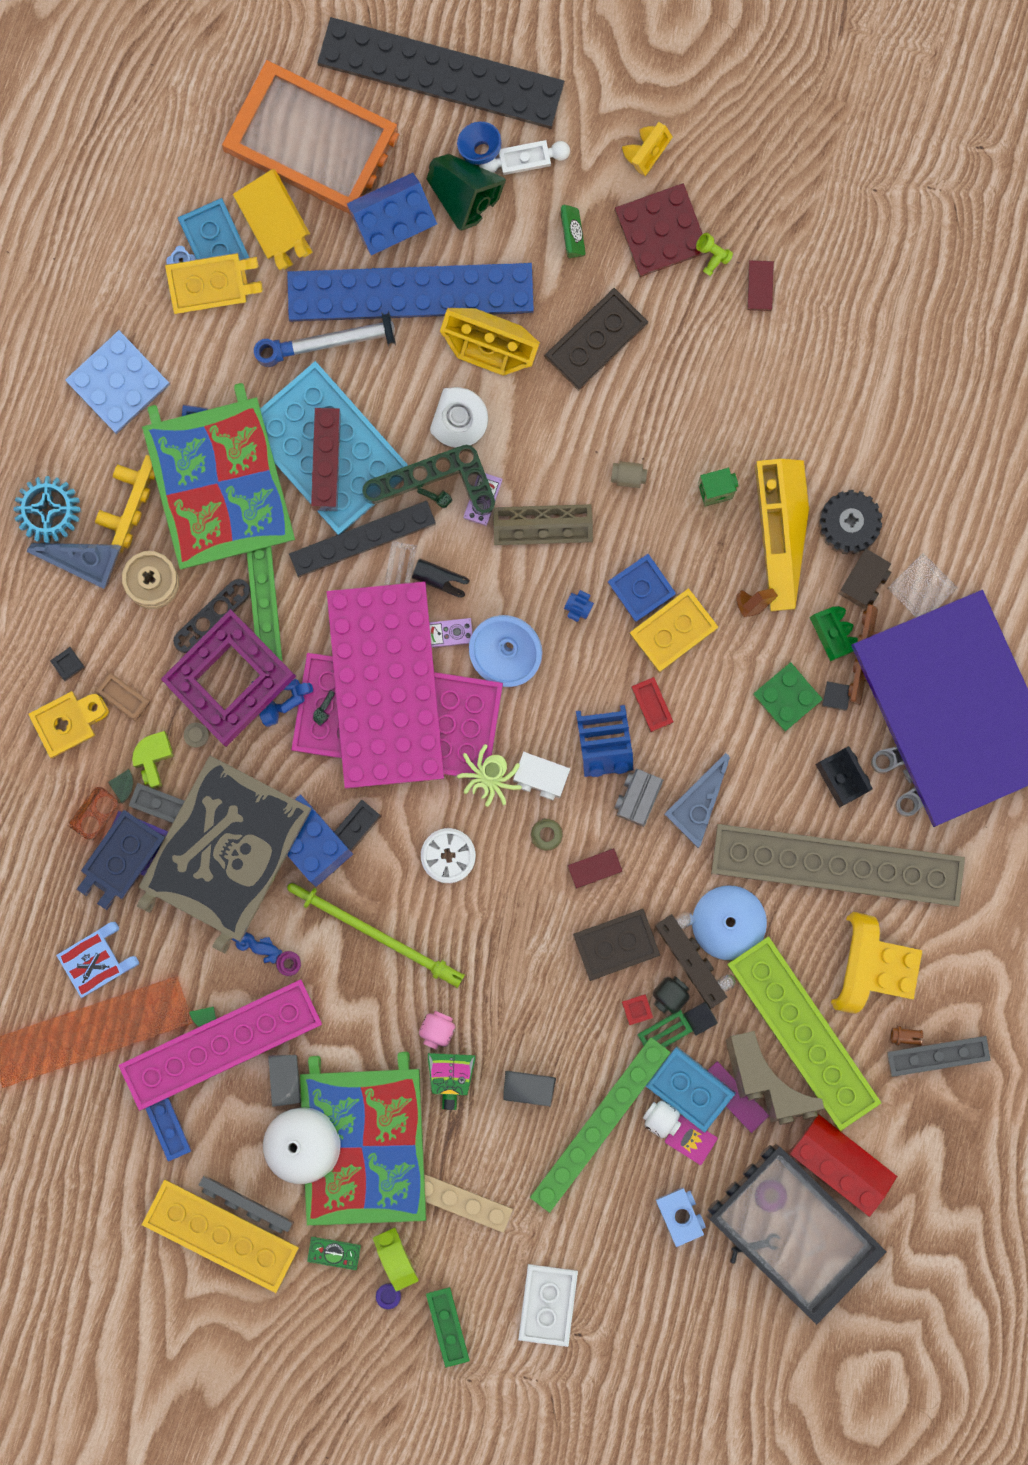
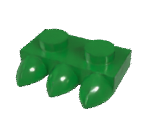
(833, 632)

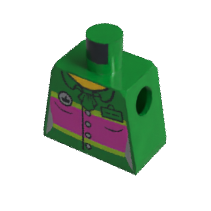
(450, 1076)

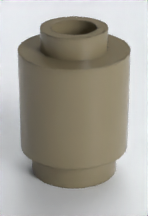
(628, 474)

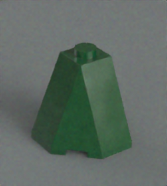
(464, 189)

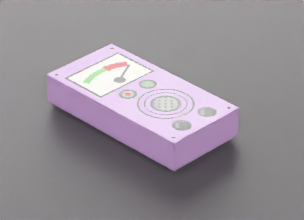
(483, 503)
(450, 632)

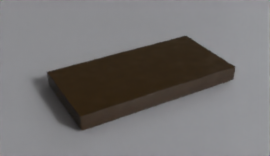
(596, 339)

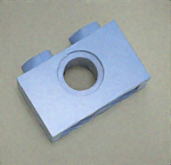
(680, 1232)

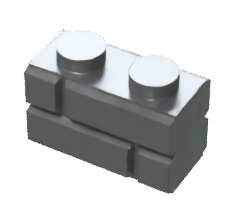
(639, 797)

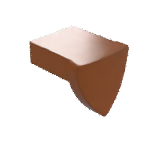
(754, 604)

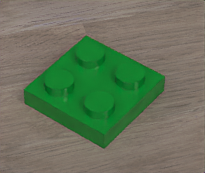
(787, 697)

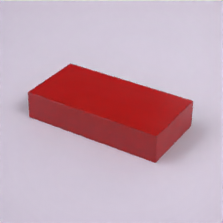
(652, 704)

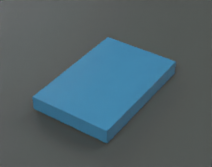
(212, 231)
(690, 1089)

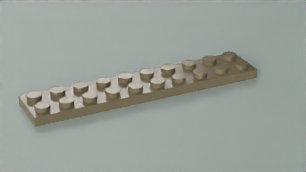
(838, 865)

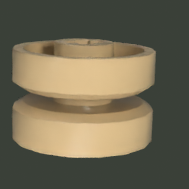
(140, 569)

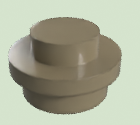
(196, 735)

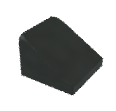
(700, 1018)

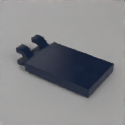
(120, 858)

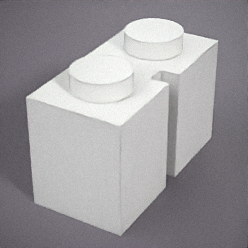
(541, 775)

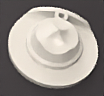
(459, 417)

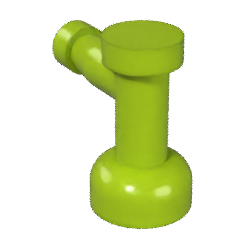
(706, 244)

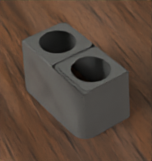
(284, 1079)
(528, 1088)

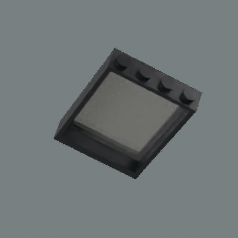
(795, 1233)

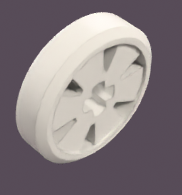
(457, 843)

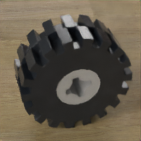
(840, 533)

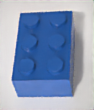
(392, 213)
(317, 848)

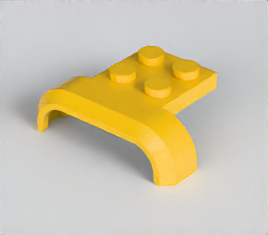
(875, 966)

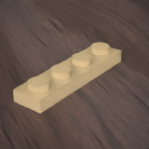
(466, 1204)

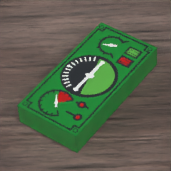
(334, 1253)

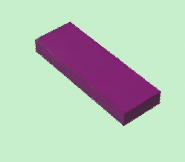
(746, 1111)

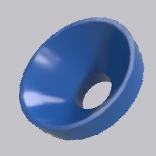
(475, 135)

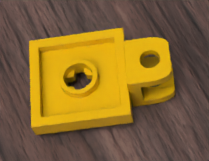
(79, 718)

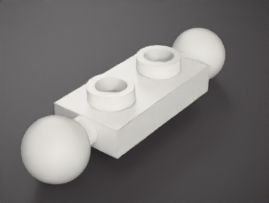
(527, 157)

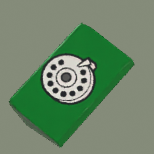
(572, 231)

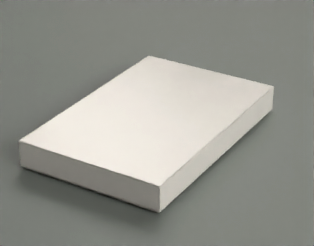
(548, 1305)

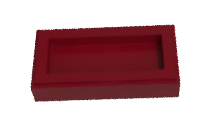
(760, 285)
(595, 868)

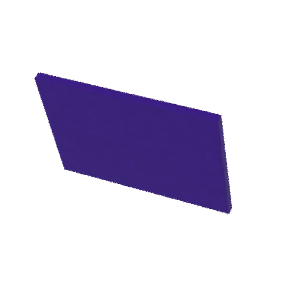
(952, 705)

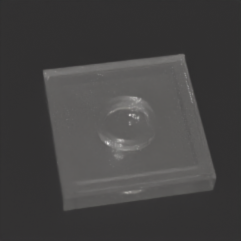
(922, 586)

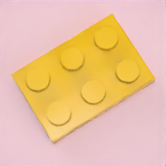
(673, 630)

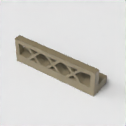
(543, 528)

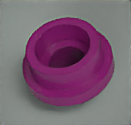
(296, 963)

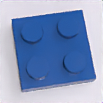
(641, 588)

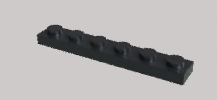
(362, 539)

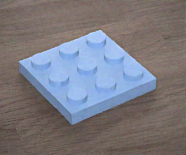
(117, 382)

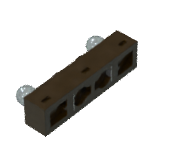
(686, 954)

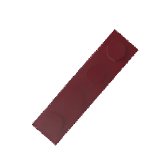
(326, 459)

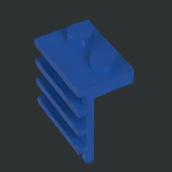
(609, 754)

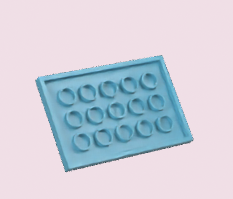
(362, 448)

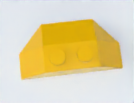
(488, 340)

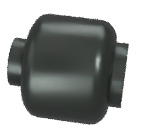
(671, 995)

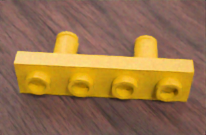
(131, 516)

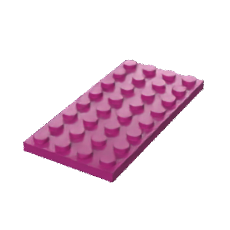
(385, 685)
(465, 714)

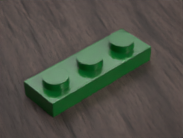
(447, 1327)

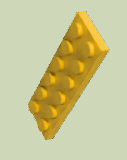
(220, 1236)

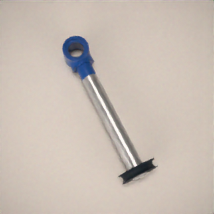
(324, 341)

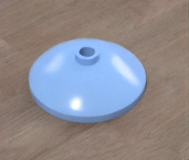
(497, 661)
(711, 927)

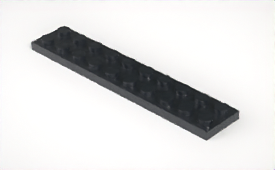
(441, 73)

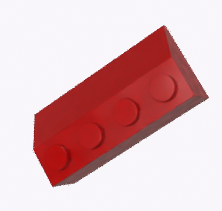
(843, 1165)

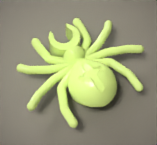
(489, 776)

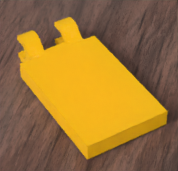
(273, 218)
(210, 282)

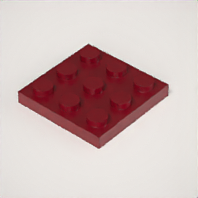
(660, 229)

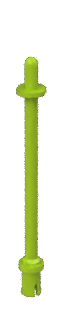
(437, 968)

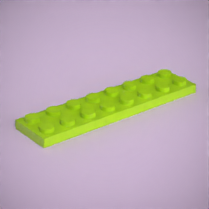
(804, 1033)

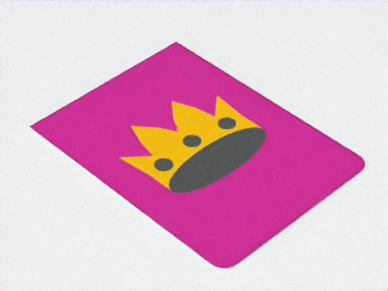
(691, 1141)

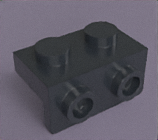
(844, 776)

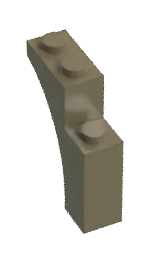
(755, 1078)

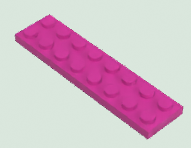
(220, 1045)

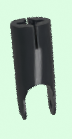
(438, 577)

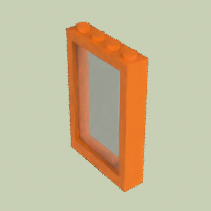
(310, 137)

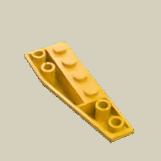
(783, 525)

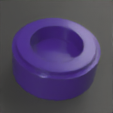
(387, 1296)

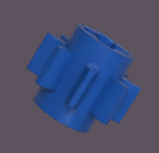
(578, 605)

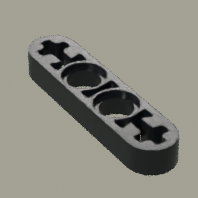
(209, 613)

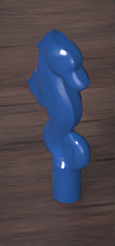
(264, 947)

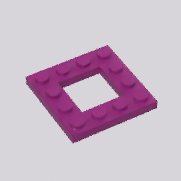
(272, 678)

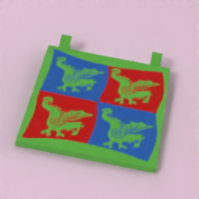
(218, 481)
(380, 1145)

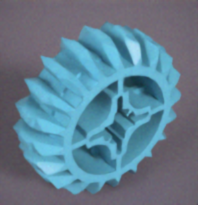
(47, 521)

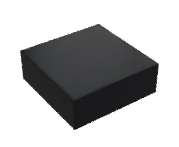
(67, 664)
(836, 696)

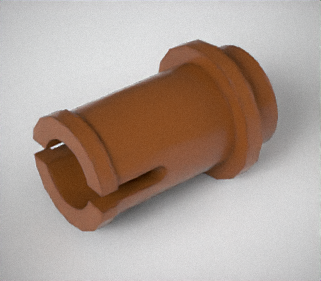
(906, 1036)

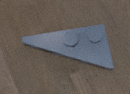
(86, 561)
(695, 807)

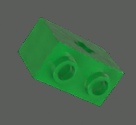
(717, 486)

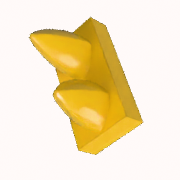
(645, 156)

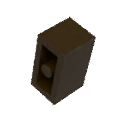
(865, 578)

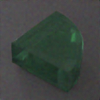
(122, 785)

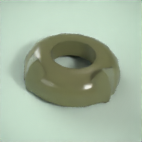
(535, 834)

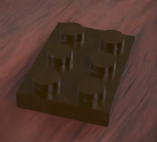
(616, 944)

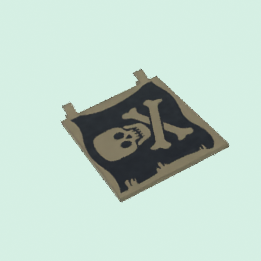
(224, 850)

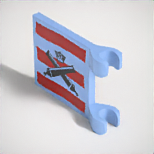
(93, 963)

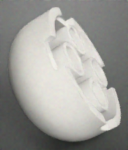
(315, 1140)

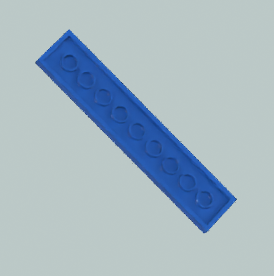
(409, 291)

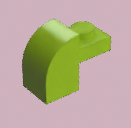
(148, 752)
(395, 1259)

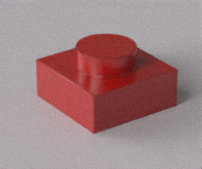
(637, 1009)

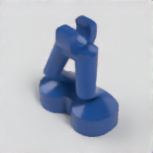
(270, 714)

